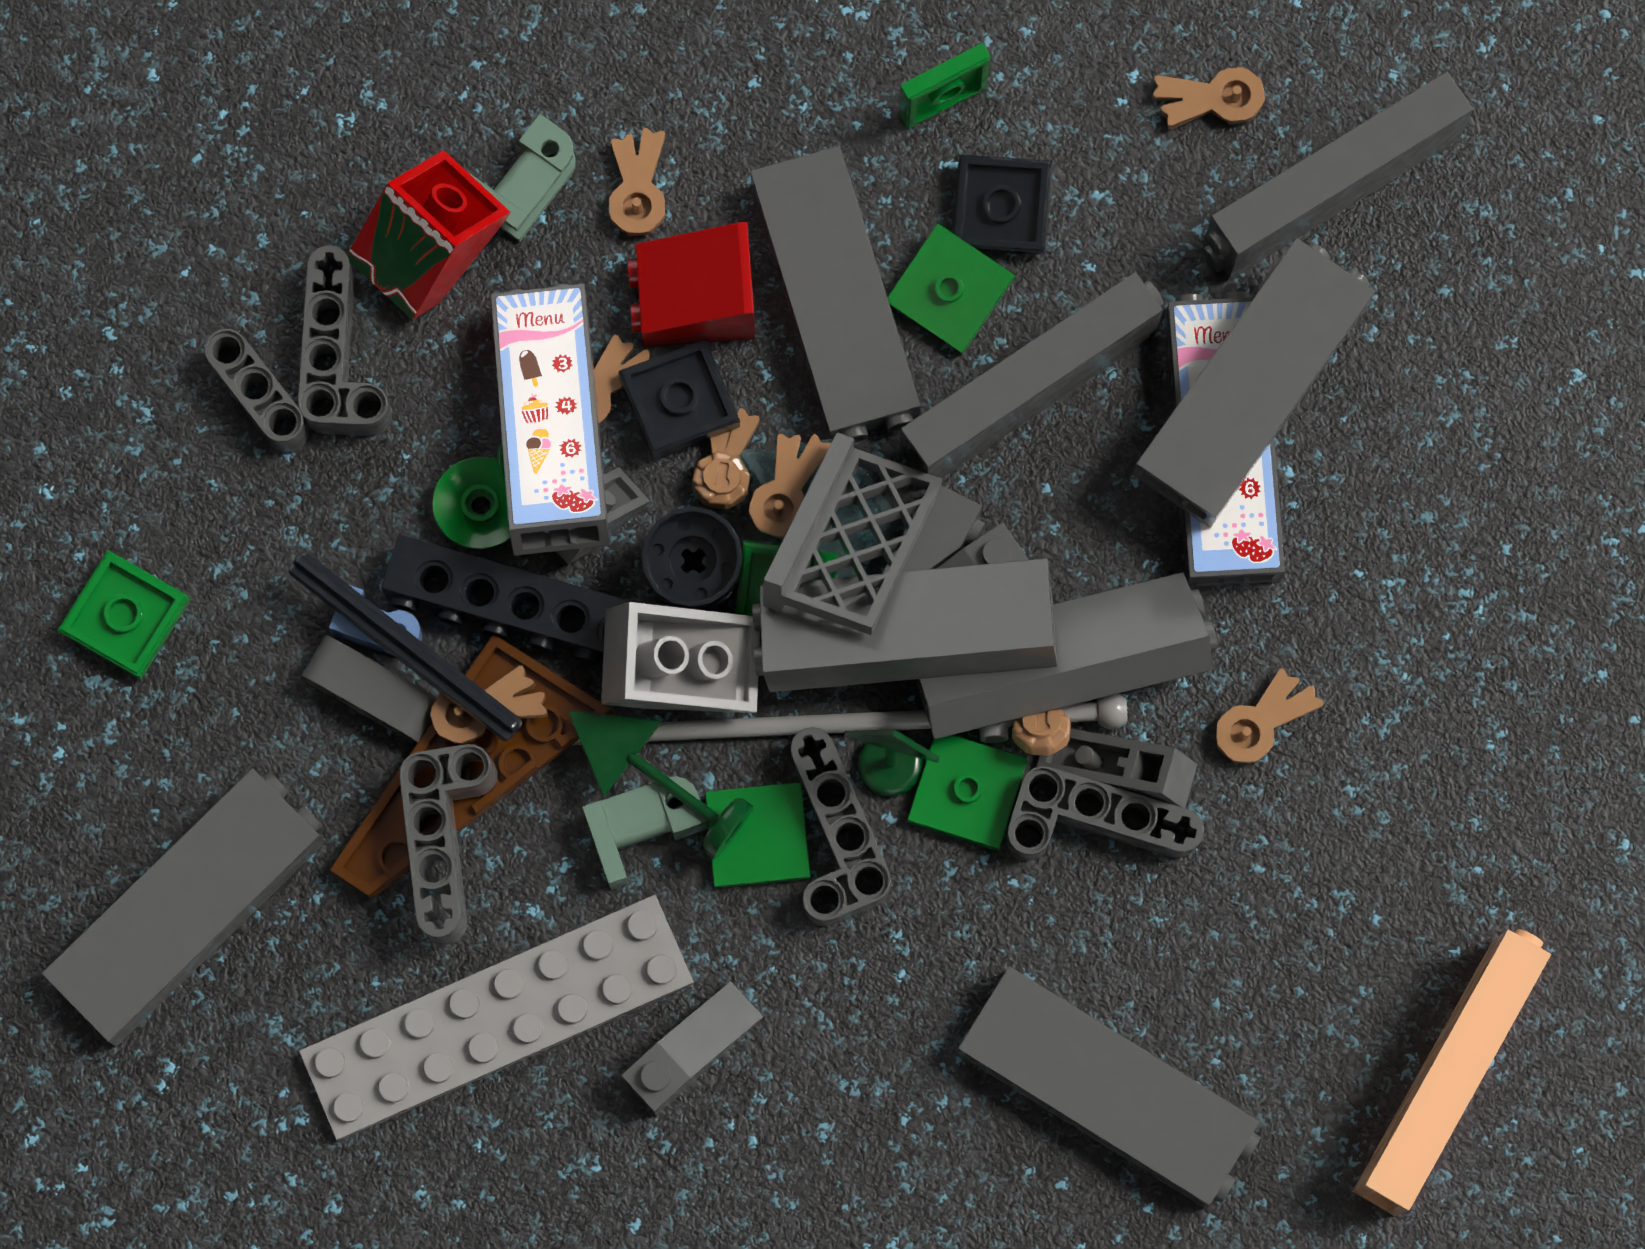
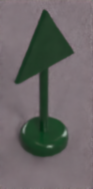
(613, 745)
(889, 761)

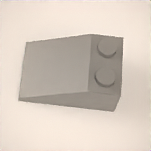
(679, 659)

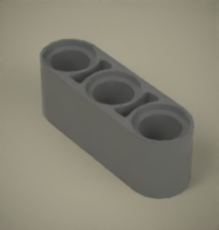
(249, 370)
(370, 689)

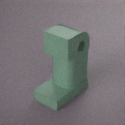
(534, 176)
(636, 818)

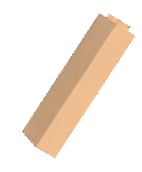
(1452, 1071)

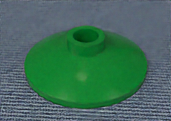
(454, 501)

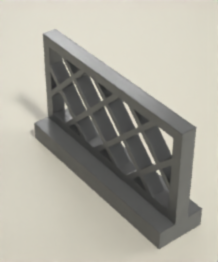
(810, 532)

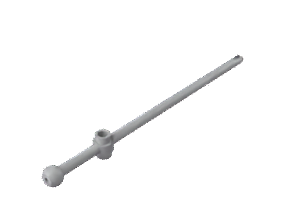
(1108, 711)

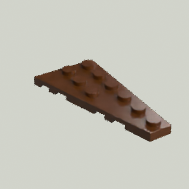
(379, 847)

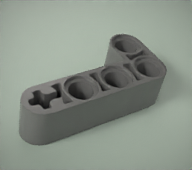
(334, 340)
(831, 822)
(1106, 823)
(443, 844)

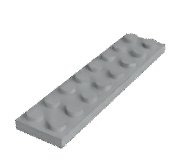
(496, 1017)

